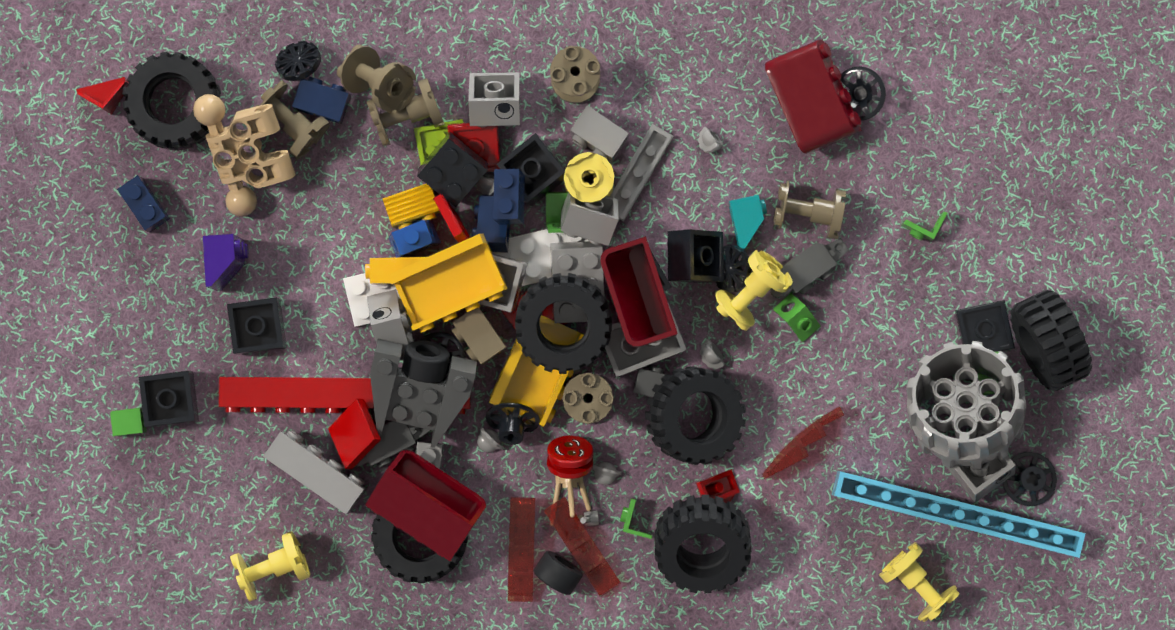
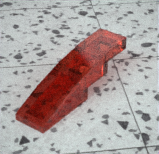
(795, 449)
(582, 547)
(521, 549)

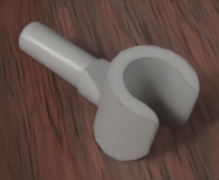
(590, 518)

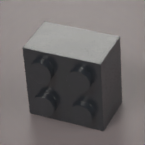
(540, 166)
(452, 169)
(695, 256)
(256, 326)
(168, 398)

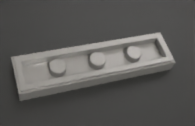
(640, 169)

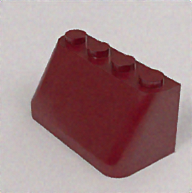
(813, 97)
(637, 293)
(426, 503)

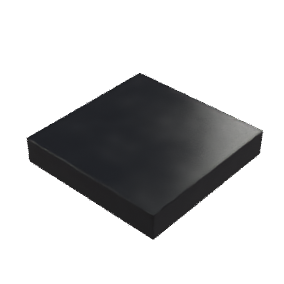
(986, 324)

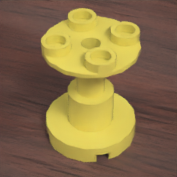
(589, 166)
(765, 276)
(279, 562)
(912, 576)

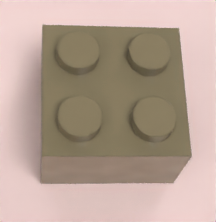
(479, 335)

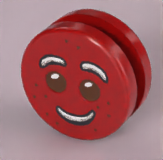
(570, 457)

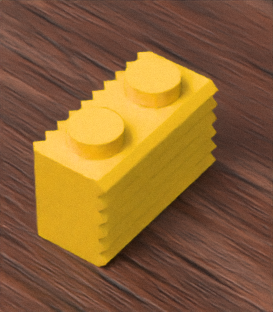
(411, 206)

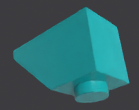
(746, 217)

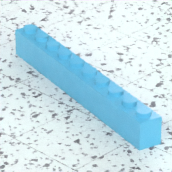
(958, 514)

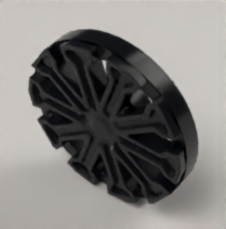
(298, 61)
(733, 269)

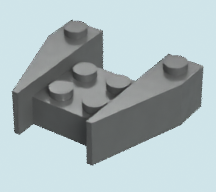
(415, 402)

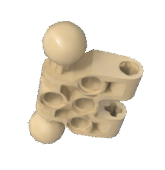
(260, 123)

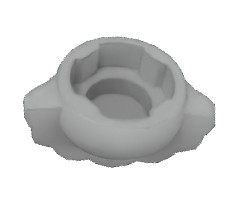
(709, 141)
(486, 184)
(711, 355)
(488, 440)
(605, 473)

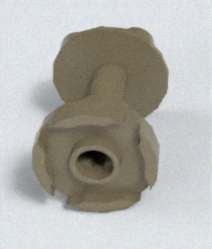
(390, 85)
(575, 88)
(419, 108)
(296, 125)
(819, 211)
(588, 384)

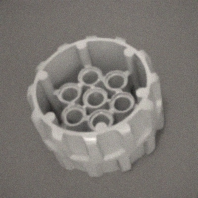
(966, 362)

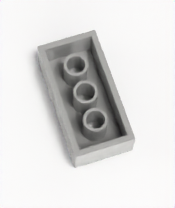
(316, 472)

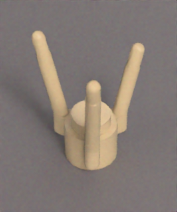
(570, 484)

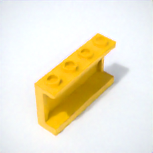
(449, 282)
(532, 385)

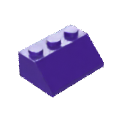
(223, 259)

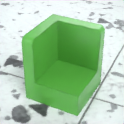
(127, 422)

